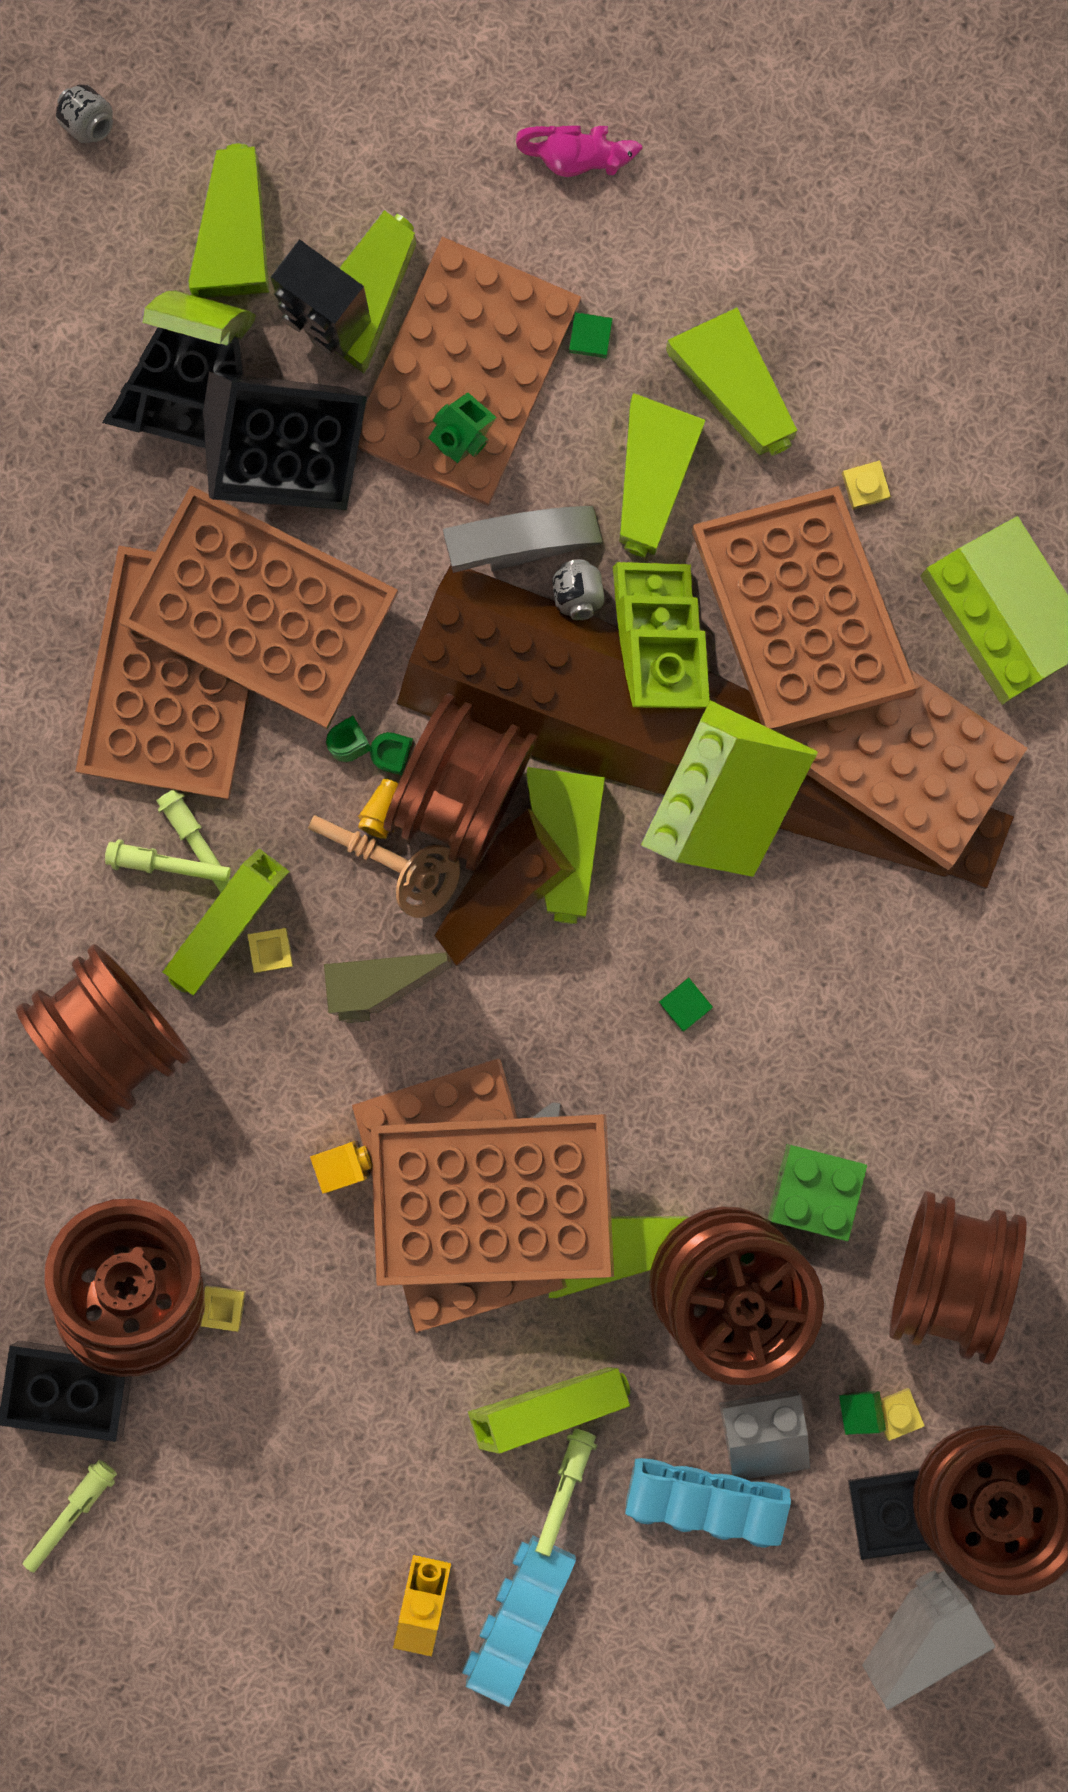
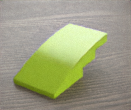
(198, 317)
(661, 635)

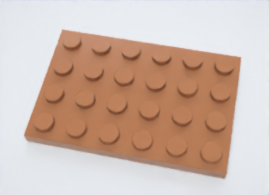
(473, 332)
(259, 607)
(803, 610)
(155, 711)
(915, 766)
(456, 1097)
(492, 1200)

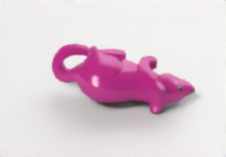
(573, 153)

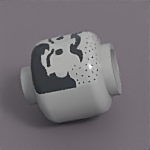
(84, 114)
(578, 589)

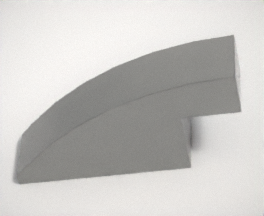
(521, 537)

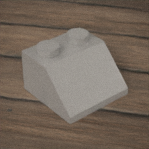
(766, 1434)

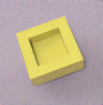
(866, 485)
(270, 950)
(223, 1308)
(900, 1414)

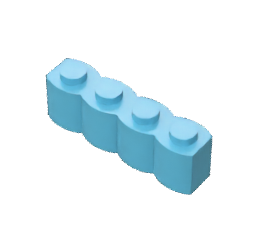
(707, 1502)
(519, 1622)

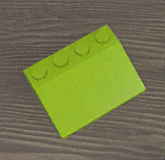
(1004, 608)
(728, 794)

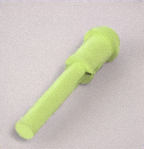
(187, 827)
(147, 860)
(570, 1471)
(81, 1500)

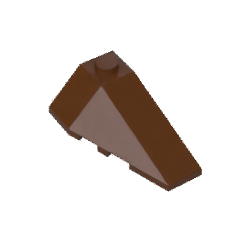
(508, 881)

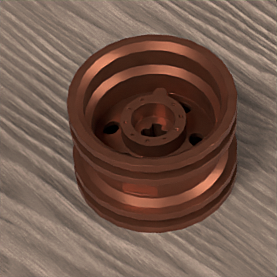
(459, 781)
(102, 1034)
(90, 1244)
(958, 1278)
(759, 1344)
(953, 1470)

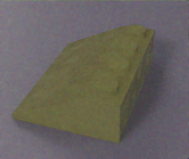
(372, 985)

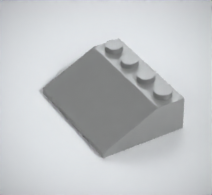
(926, 1640)

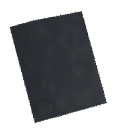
(281, 441)

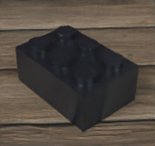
(320, 299)
(60, 1395)

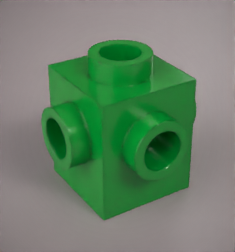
(462, 428)

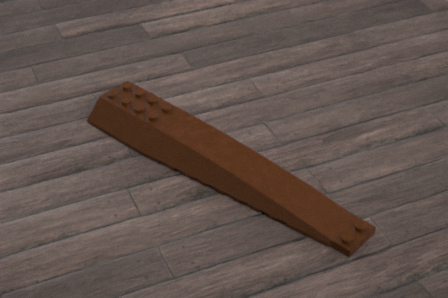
(570, 688)

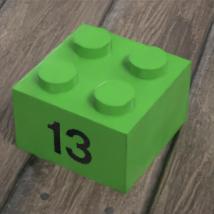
(817, 1192)

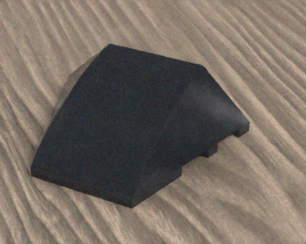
(170, 386)

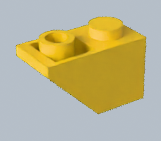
(341, 1166)
(422, 1605)

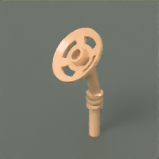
(413, 869)

